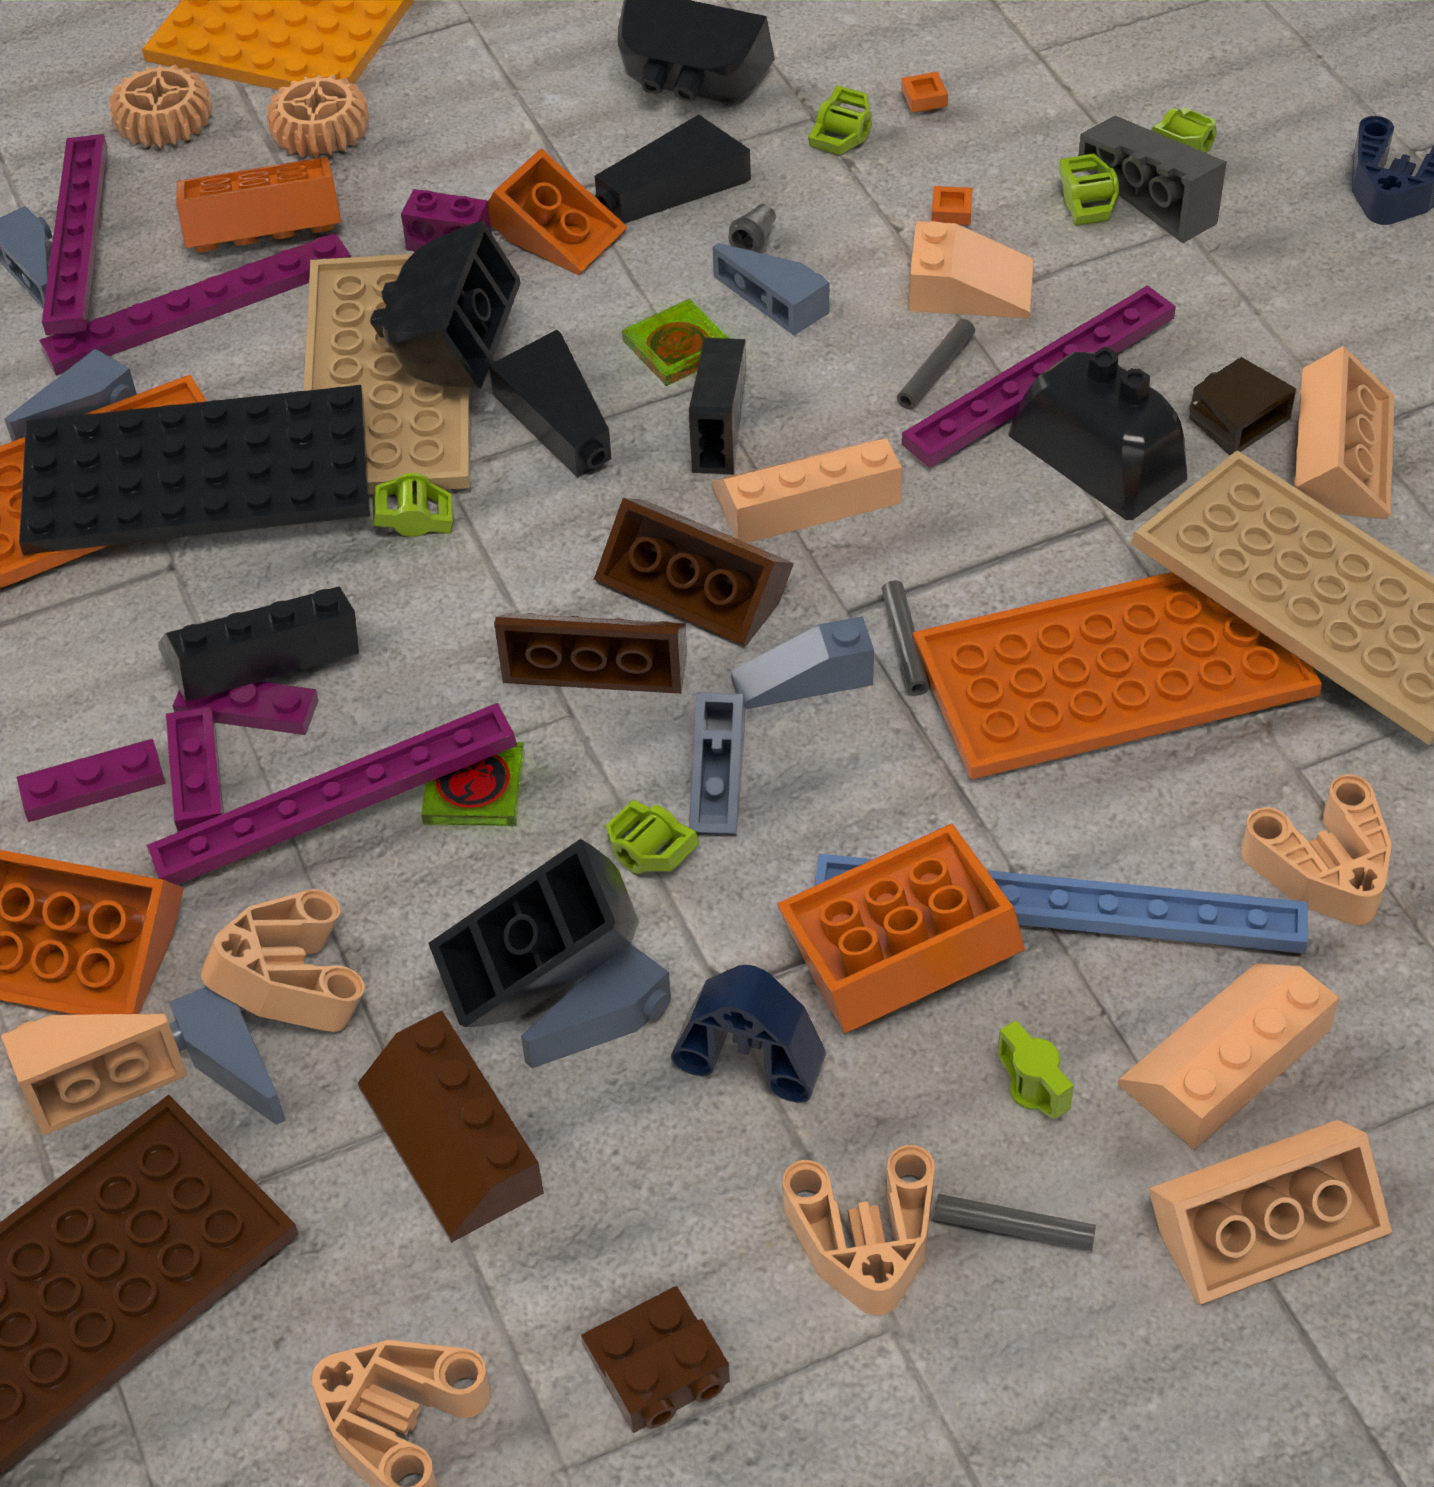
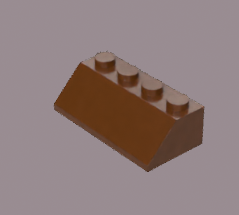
(692, 570)
(591, 652)
(450, 1128)

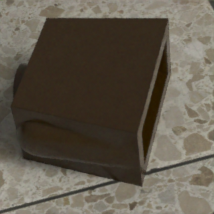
(1241, 405)

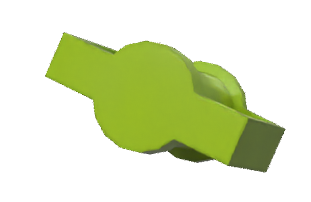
(841, 121)
(1188, 128)
(1088, 188)
(412, 515)
(656, 829)
(1034, 1072)

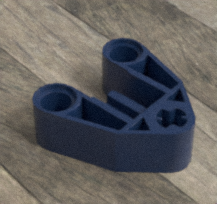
(1389, 193)
(755, 1011)

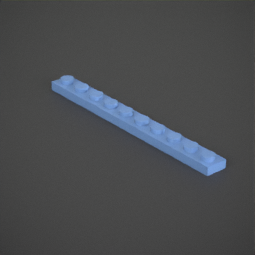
(1139, 909)

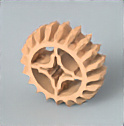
(160, 105)
(317, 116)

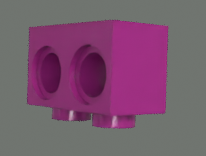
(436, 214)

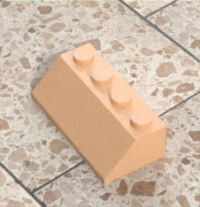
(1345, 437)
(810, 490)
(1232, 1049)
(1271, 1210)

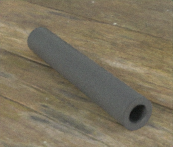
(935, 364)
(902, 630)
(1015, 1222)

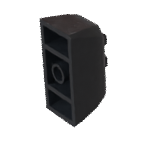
(693, 48)
(449, 307)
(1104, 431)
(535, 937)

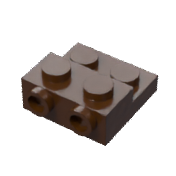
(657, 1359)

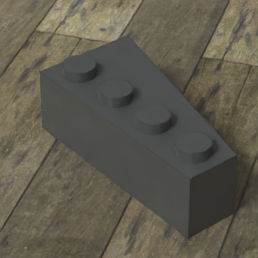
(1159, 175)

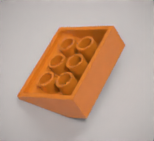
(257, 203)
(901, 927)
(81, 935)

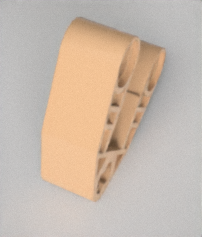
(1337, 871)
(262, 967)
(854, 1269)
(410, 1370)

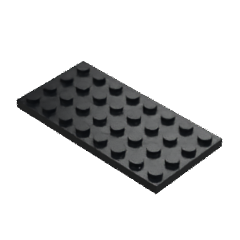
(194, 469)

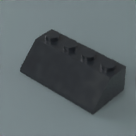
(261, 643)

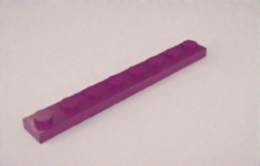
(75, 236)
(191, 304)
(1001, 396)
(331, 795)

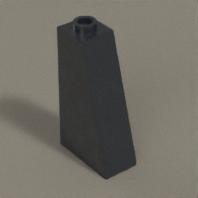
(673, 171)
(553, 402)
(717, 405)

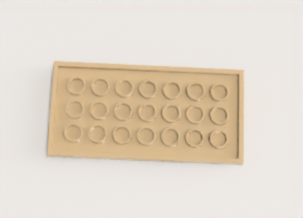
(407, 420)
(1306, 584)

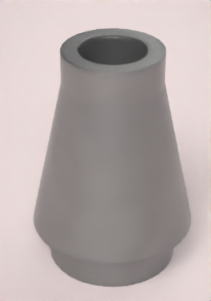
(752, 228)

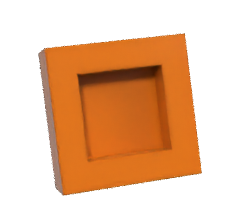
(924, 92)
(952, 205)

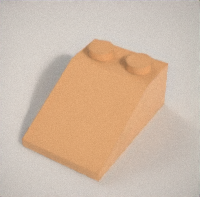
(967, 273)
(90, 1063)

